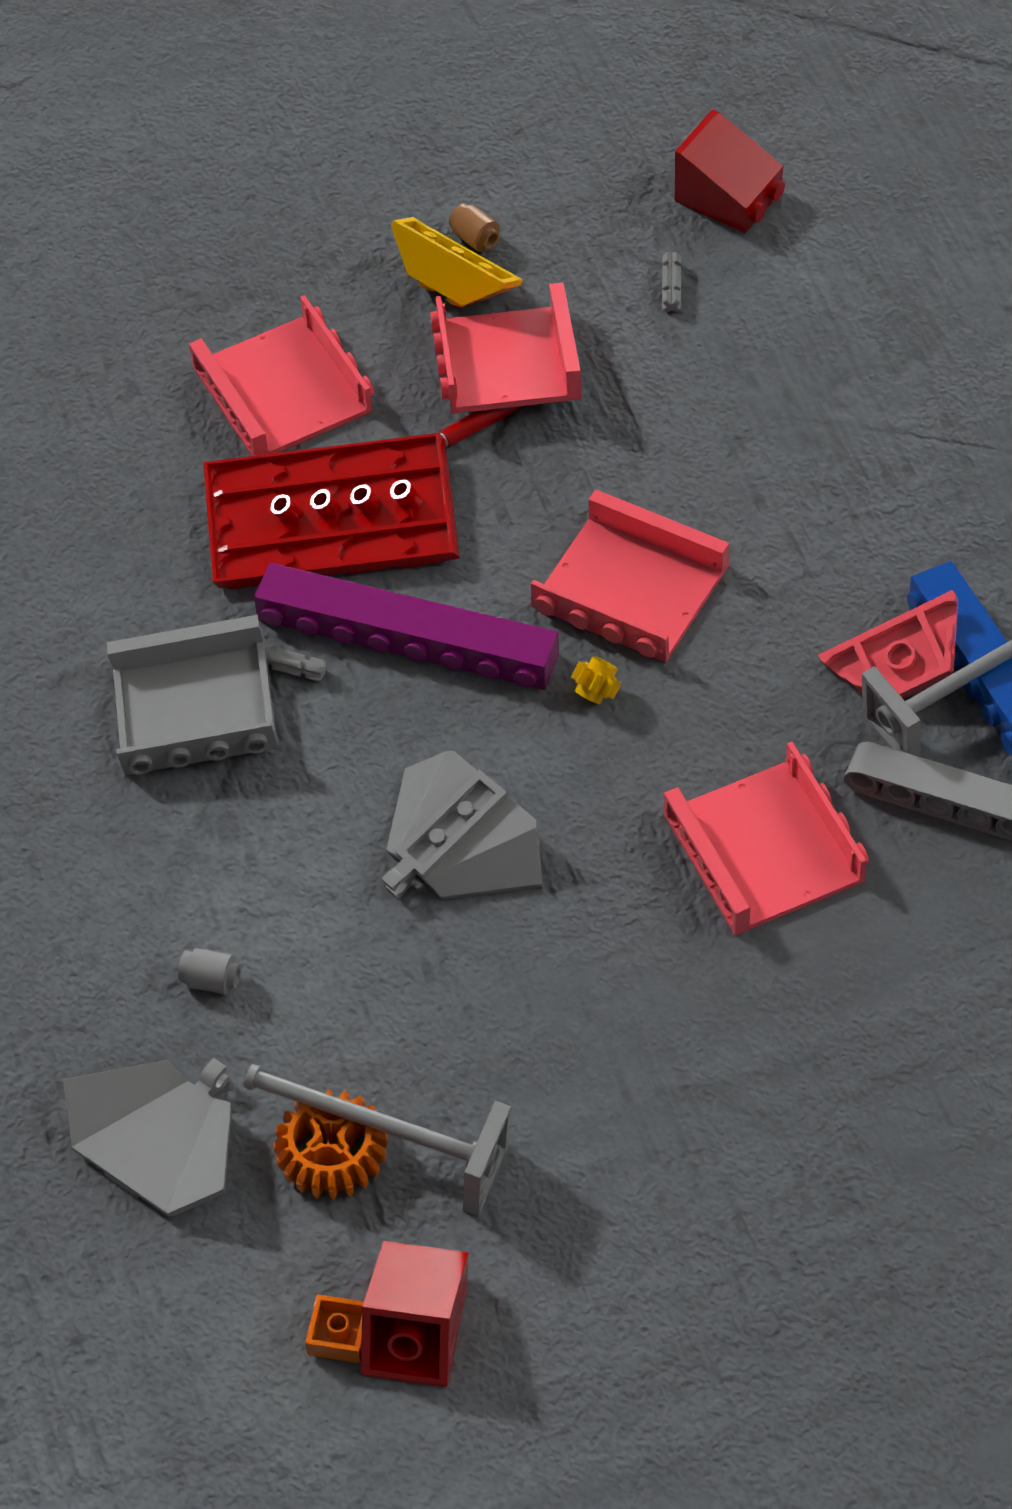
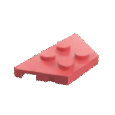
(907, 650)

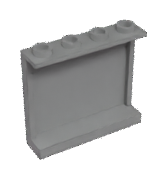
(192, 695)

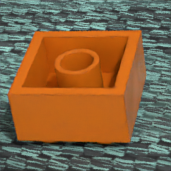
(335, 1329)

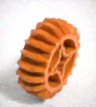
(325, 1165)

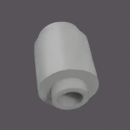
(209, 971)

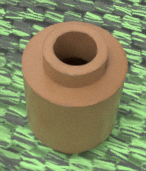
(474, 227)

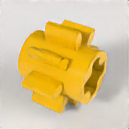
(596, 680)

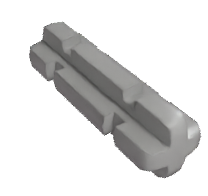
(671, 281)
(295, 663)

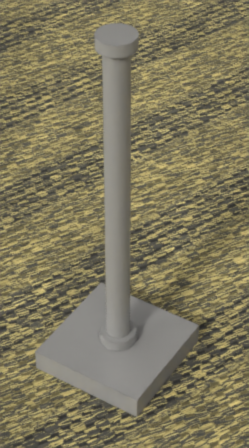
(896, 719)
(482, 1156)

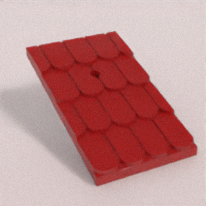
(331, 509)

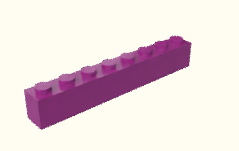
(407, 626)

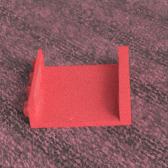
(507, 356)
(285, 383)
(633, 577)
(768, 843)

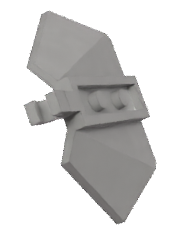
(460, 833)
(154, 1131)

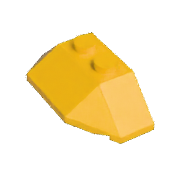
(448, 266)

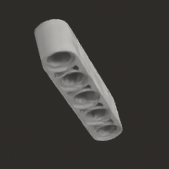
(931, 788)

